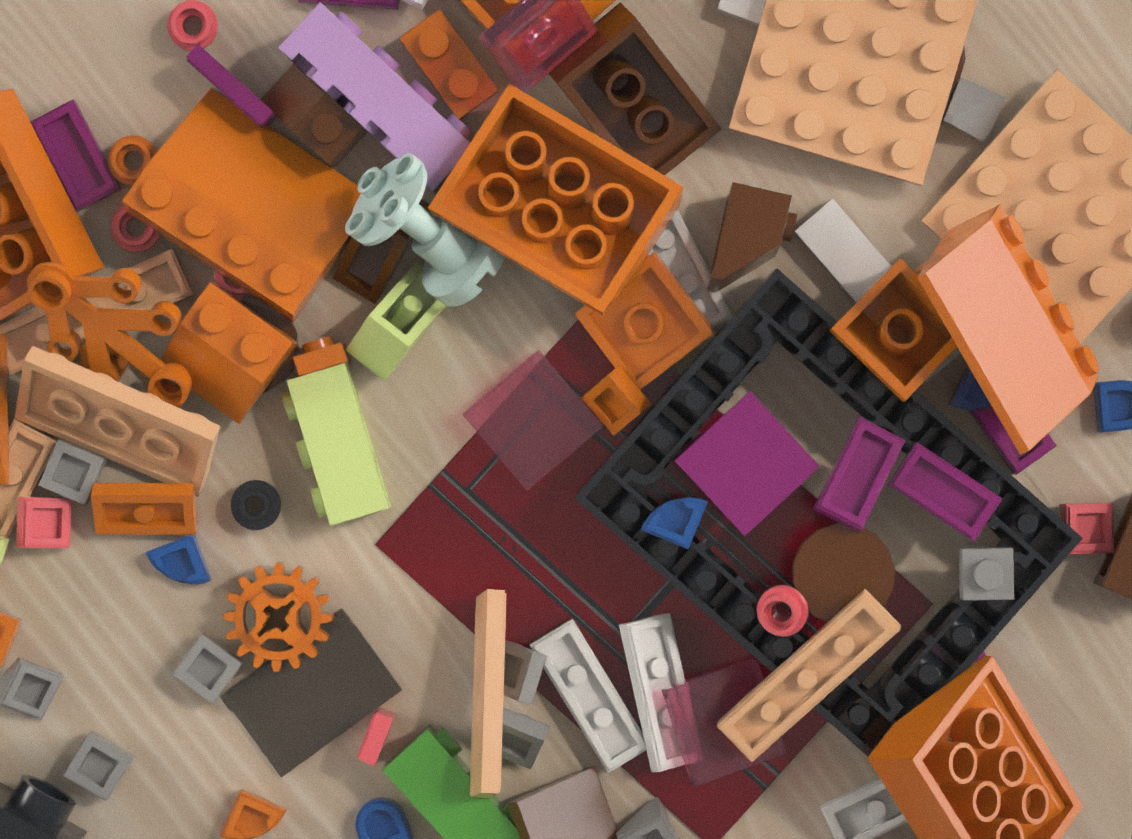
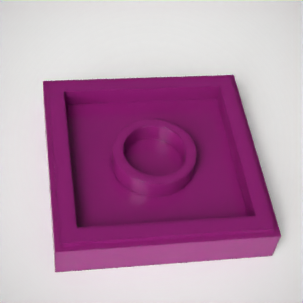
(747, 463)

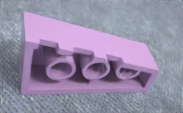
(374, 94)

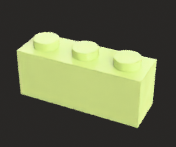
(336, 444)

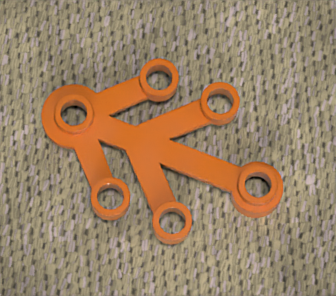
(107, 326)

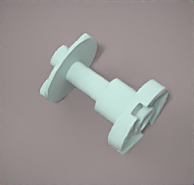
(391, 203)

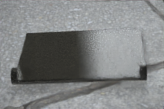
(308, 707)

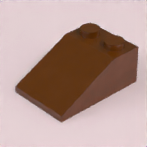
(634, 94)

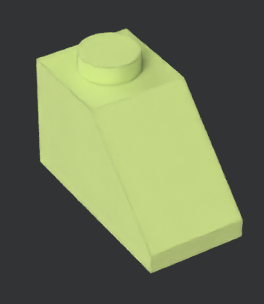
(395, 325)

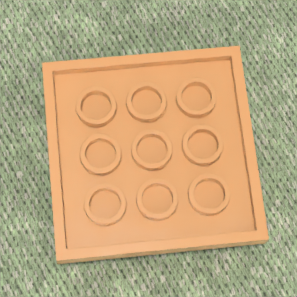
(854, 79)
(1069, 186)

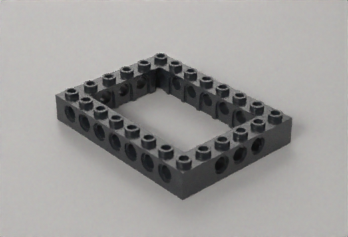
(788, 316)

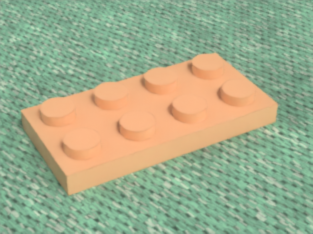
(115, 420)

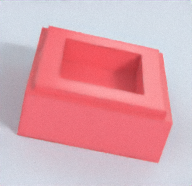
(43, 522)
(1093, 523)
(376, 736)

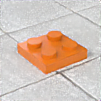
(648, 323)

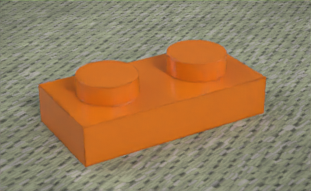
(449, 64)
(144, 508)

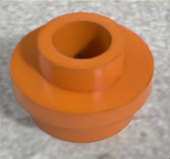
(119, 153)

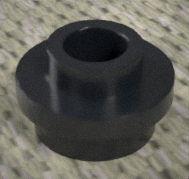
(271, 500)

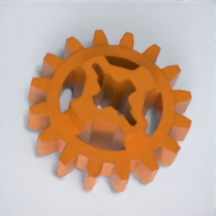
(260, 599)

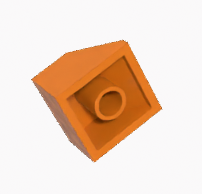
(896, 331)
(228, 351)

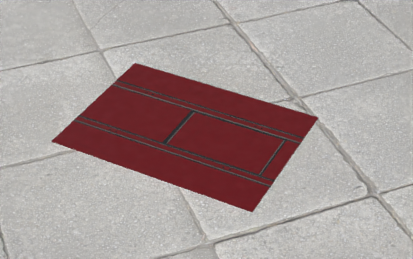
(562, 563)

